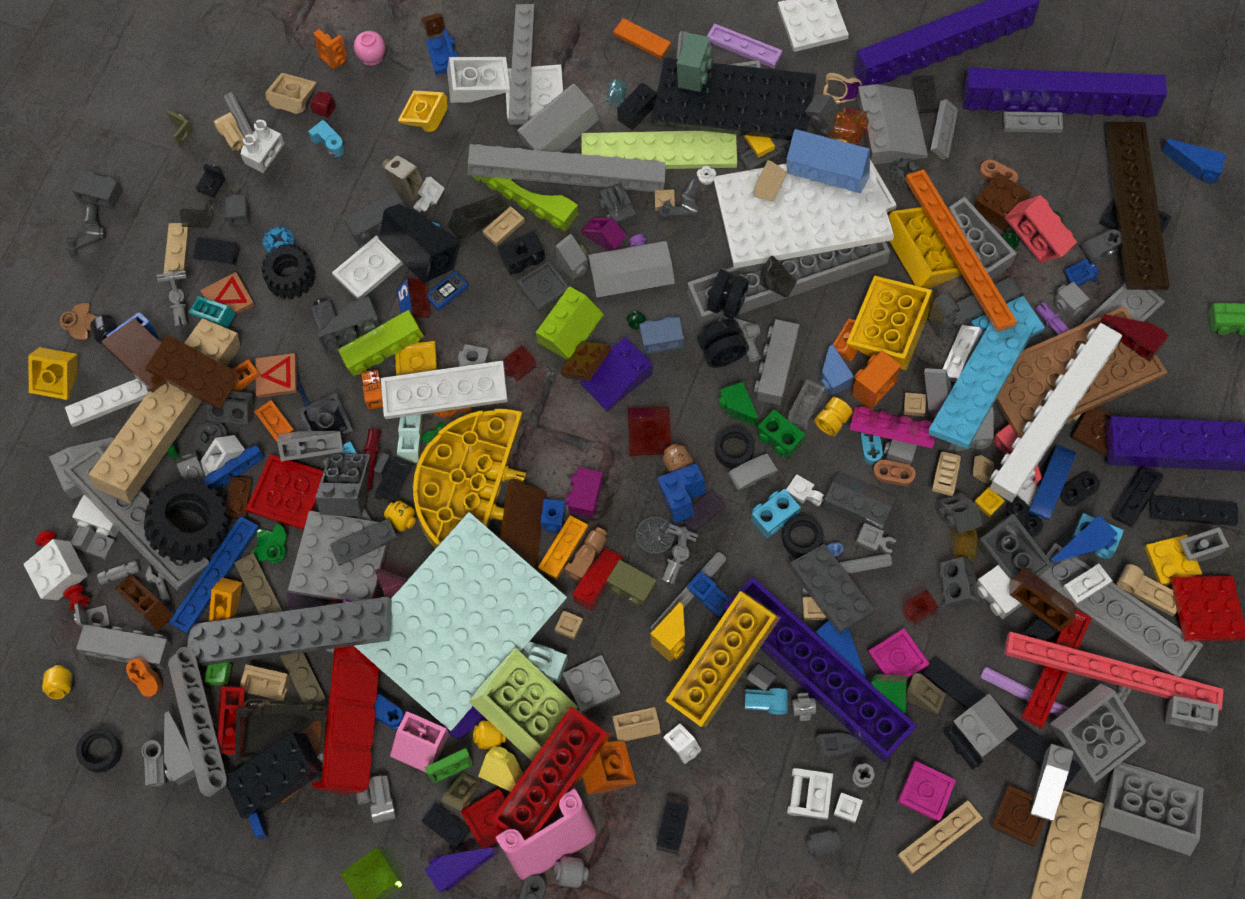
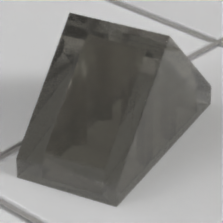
(777, 278)

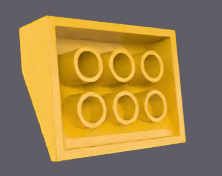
(921, 248)
(891, 319)

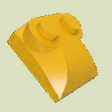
(424, 110)

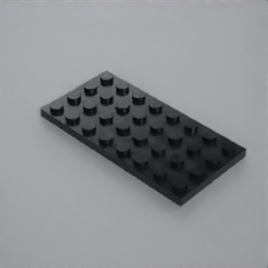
(736, 101)

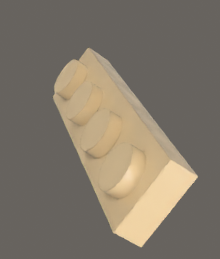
(939, 837)

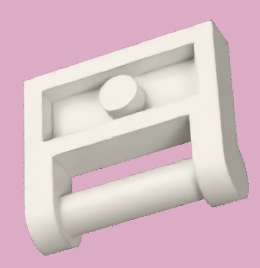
(818, 794)

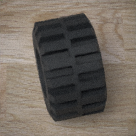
(284, 258)

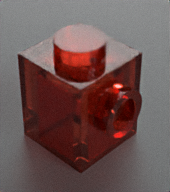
(519, 363)

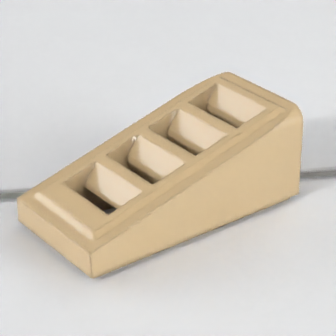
(951, 463)

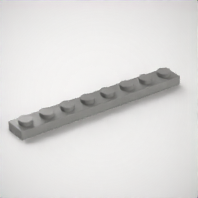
(521, 64)

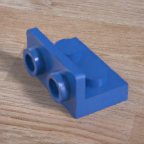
(440, 50)

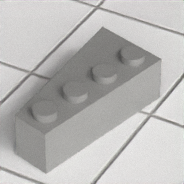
(985, 241)

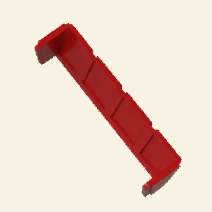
(349, 723)

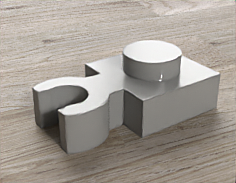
(871, 538)

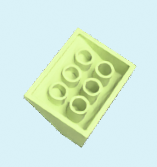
(521, 703)

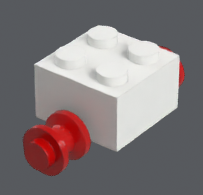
(57, 570)

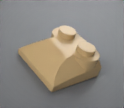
(290, 93)

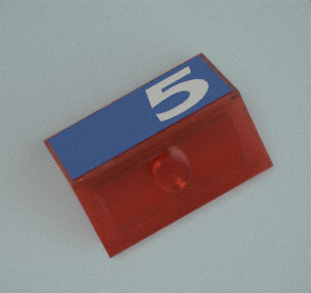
(414, 297)

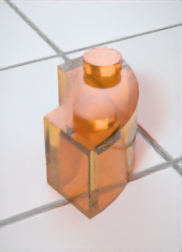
(850, 126)

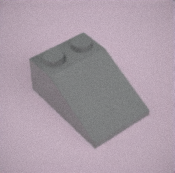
(70, 455)

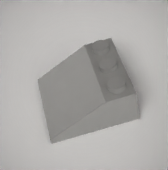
(1098, 732)

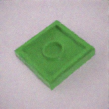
(449, 766)

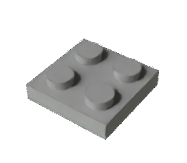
(591, 684)

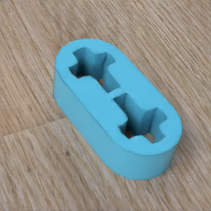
(866, 447)

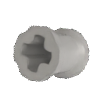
(867, 780)

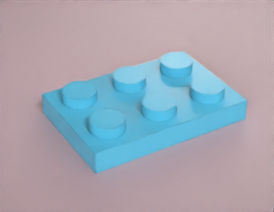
(1021, 311)

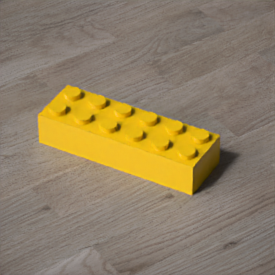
(722, 659)

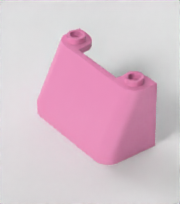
(553, 842)

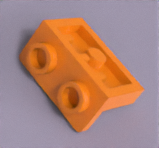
(330, 50)

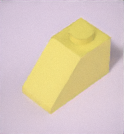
(501, 768)

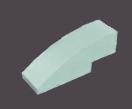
(410, 438)

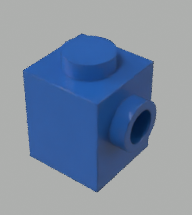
(553, 515)

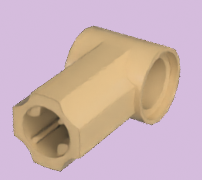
(229, 129)

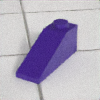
(453, 868)

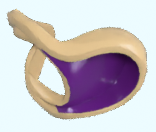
(851, 87)

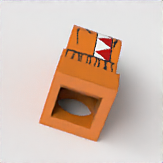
(372, 389)

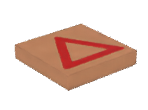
(229, 292)
(277, 375)

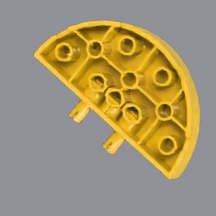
(465, 471)

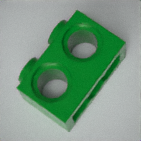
(784, 431)

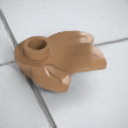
(81, 321)

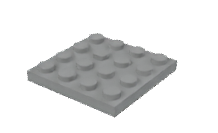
(317, 569)

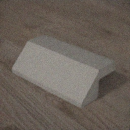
(559, 122)
(631, 269)

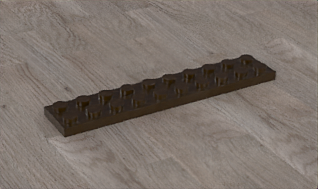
(1136, 206)

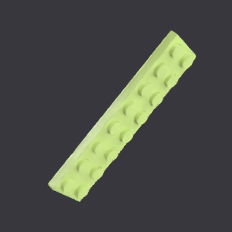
(675, 148)

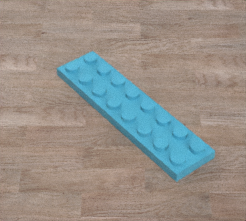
(980, 384)

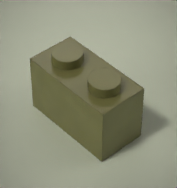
(631, 584)

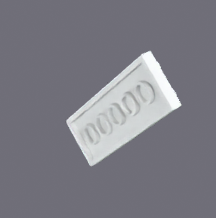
(444, 389)

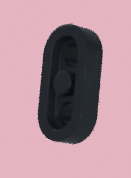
(1080, 488)
(1025, 516)

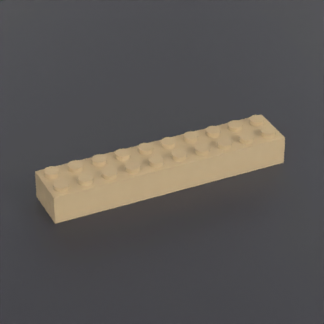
(157, 422)

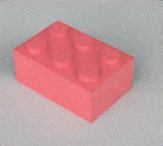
(1040, 229)

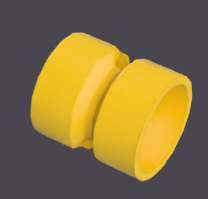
(835, 414)

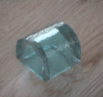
(616, 91)

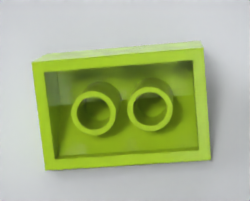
(569, 323)

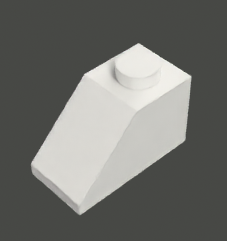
(220, 452)

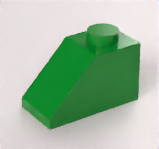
(738, 404)

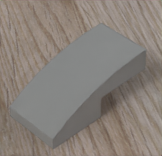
(752, 471)

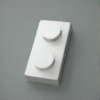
(1087, 584)

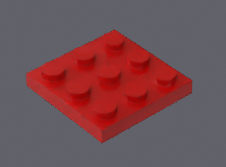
(285, 492)
(1208, 608)

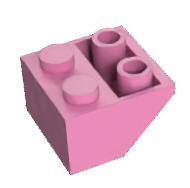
(418, 741)

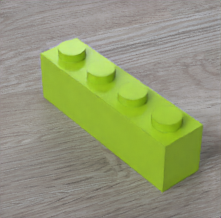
(381, 343)

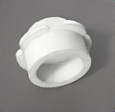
(706, 179)

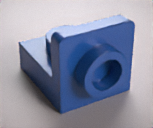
(1082, 272)

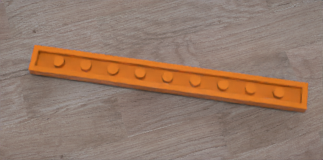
(961, 251)

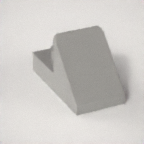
(93, 543)

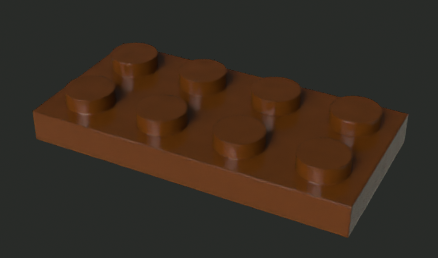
(192, 372)

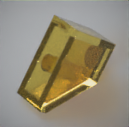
(964, 544)

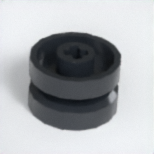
(728, 293)
(722, 343)

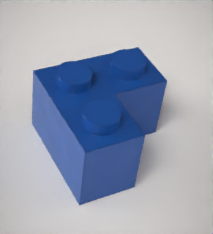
(678, 490)

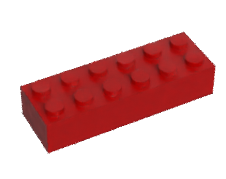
(552, 774)

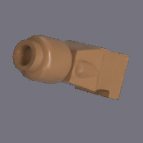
(586, 554)

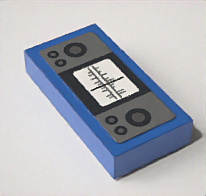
(447, 291)

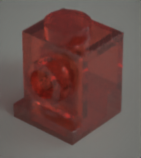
(922, 601)

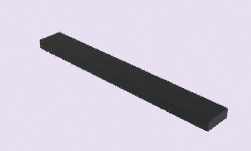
(968, 695)

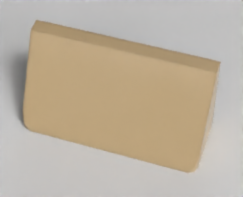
(770, 181)
(636, 724)

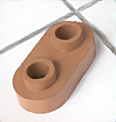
(988, 174)
(894, 472)

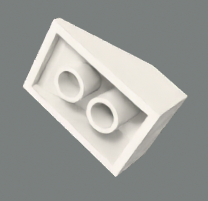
(476, 78)

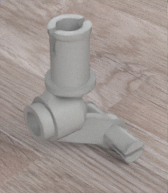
(176, 296)
(750, 332)
(679, 552)

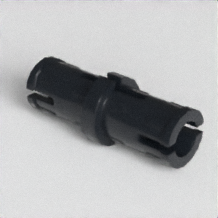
(963, 747)

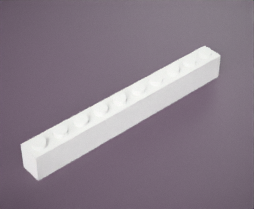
(1055, 412)

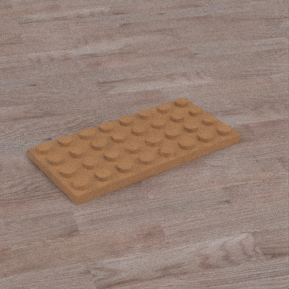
(1044, 362)

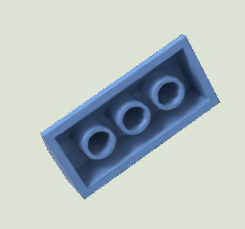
(828, 161)

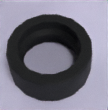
(734, 432)
(802, 521)
(86, 740)

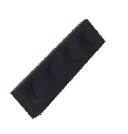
(1194, 511)

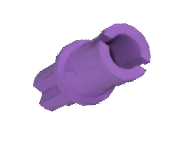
(1052, 319)

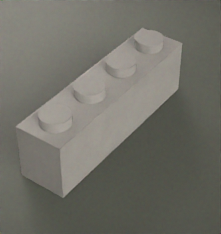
(777, 361)
(123, 646)

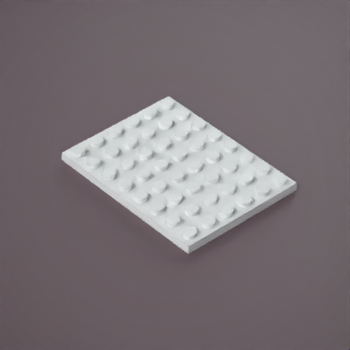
(801, 219)

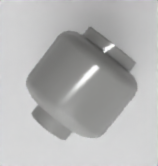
(570, 872)

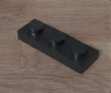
(1137, 496)

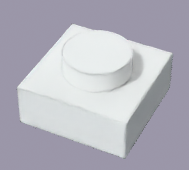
(848, 807)

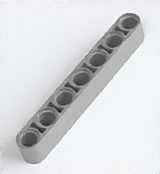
(195, 731)

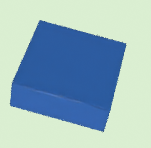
(258, 826)

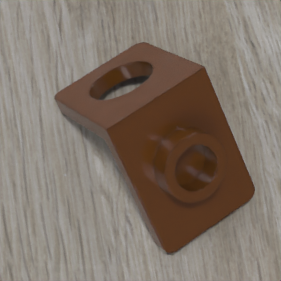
(433, 24)

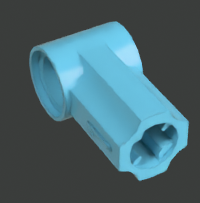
(773, 701)

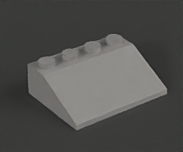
(893, 123)
(1153, 808)

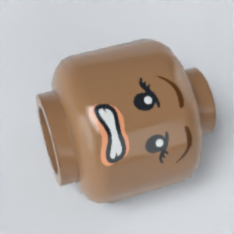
(676, 457)

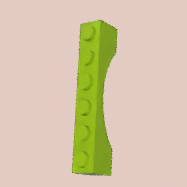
(555, 209)

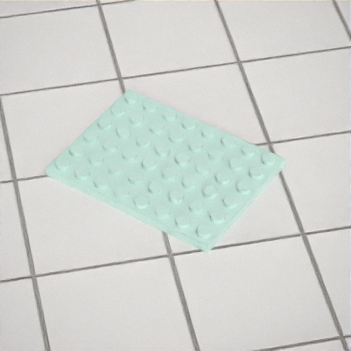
(461, 619)

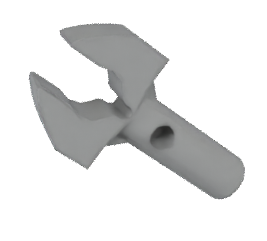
(160, 584)

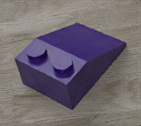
(618, 374)

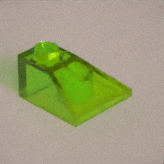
(371, 877)

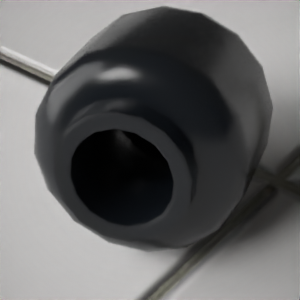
(102, 326)

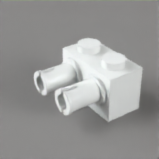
(261, 146)

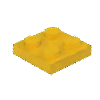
(1170, 560)

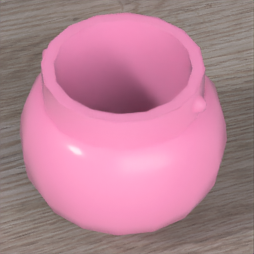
(369, 47)

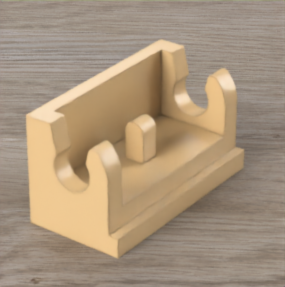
(265, 683)

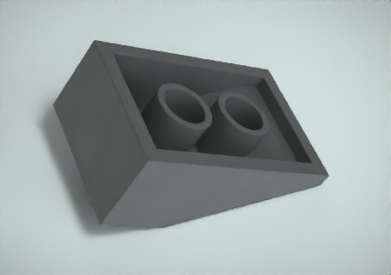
(1013, 548)

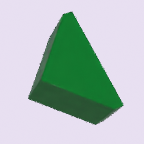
(893, 688)

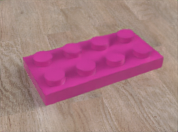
(892, 427)

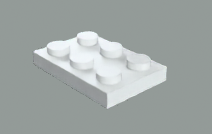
(367, 268)

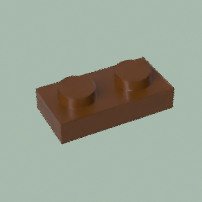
(239, 497)

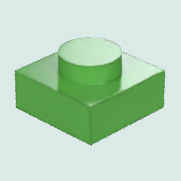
(218, 674)

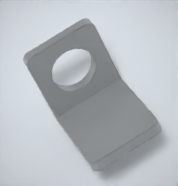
(190, 467)
(85, 616)

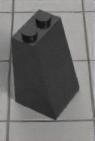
(418, 242)

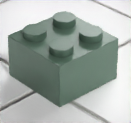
(694, 62)

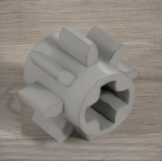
(803, 706)

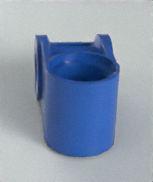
(386, 710)

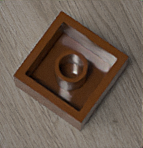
(999, 199)

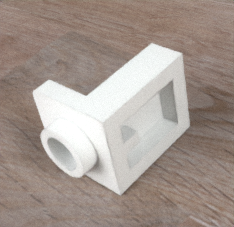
(682, 743)

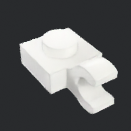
(430, 193)
(801, 489)

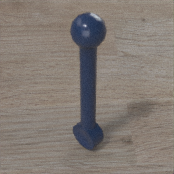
(306, 402)

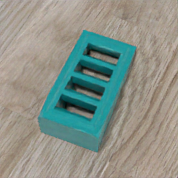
(223, 318)

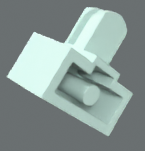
(546, 660)

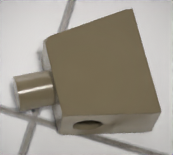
(398, 172)

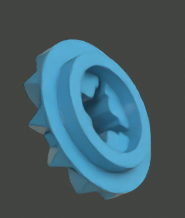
(286, 236)

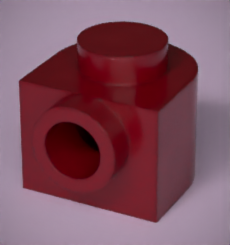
(323, 104)

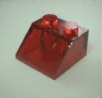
(649, 430)

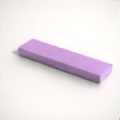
(744, 46)

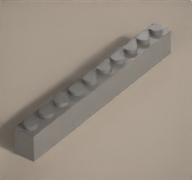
(565, 168)

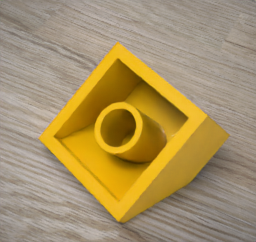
(52, 372)
(669, 635)

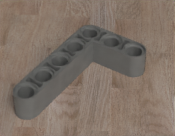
(949, 316)

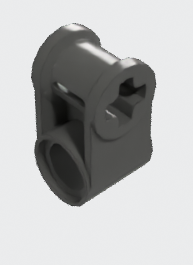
(1102, 246)

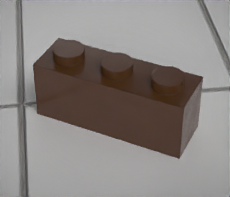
(1042, 599)

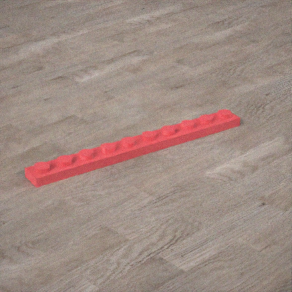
(1109, 670)

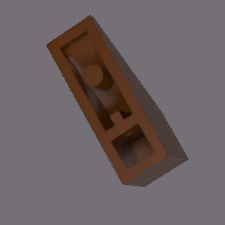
(144, 602)

